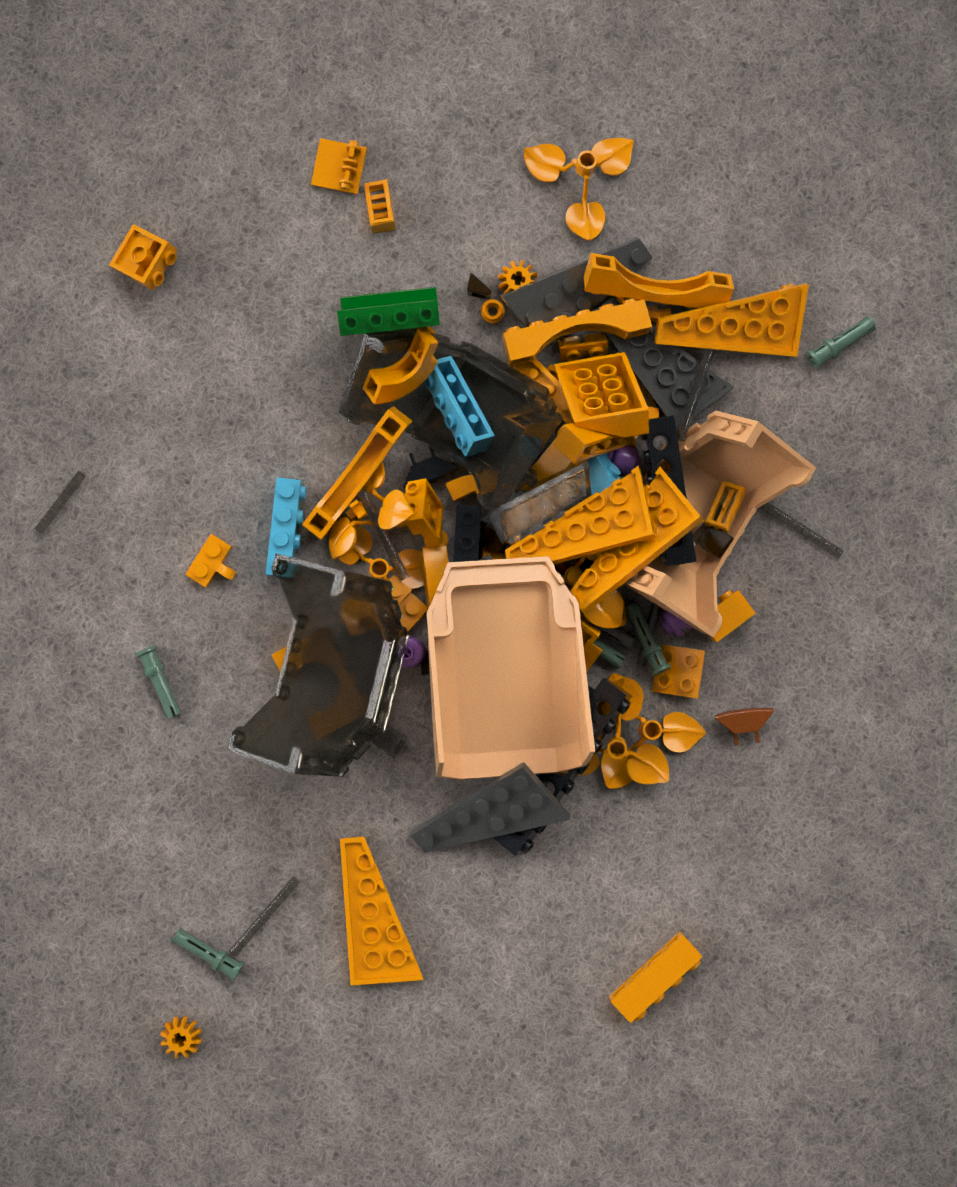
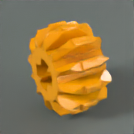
(507, 278)
(178, 1045)

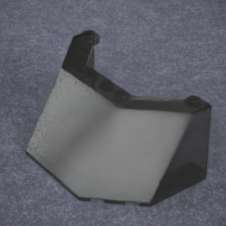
(510, 401)
(334, 671)

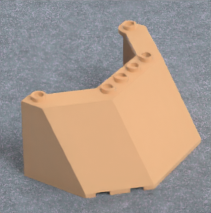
(714, 452)

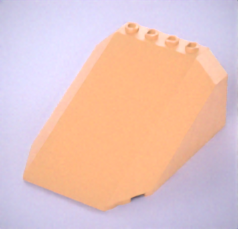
(507, 671)

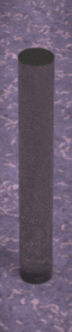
(60, 502)

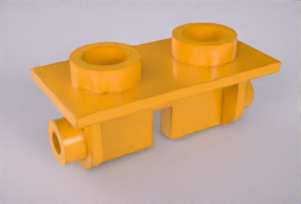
(593, 346)

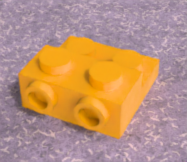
(144, 257)
(427, 510)
(410, 606)

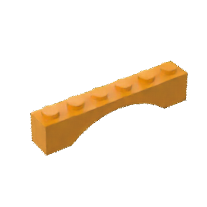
(609, 277)
(623, 320)
(358, 472)

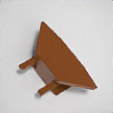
(744, 721)

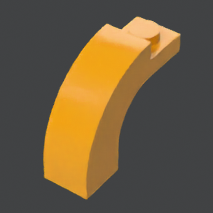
(405, 375)

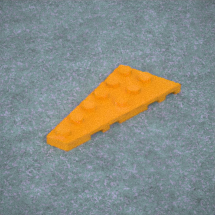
(751, 324)
(671, 520)
(594, 525)
(374, 932)

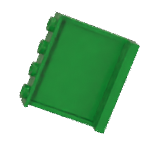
(388, 311)

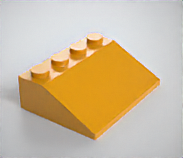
(604, 395)

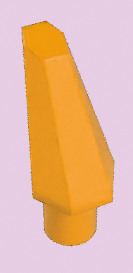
(655, 313)

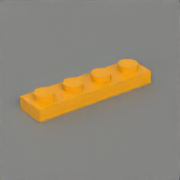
(540, 374)

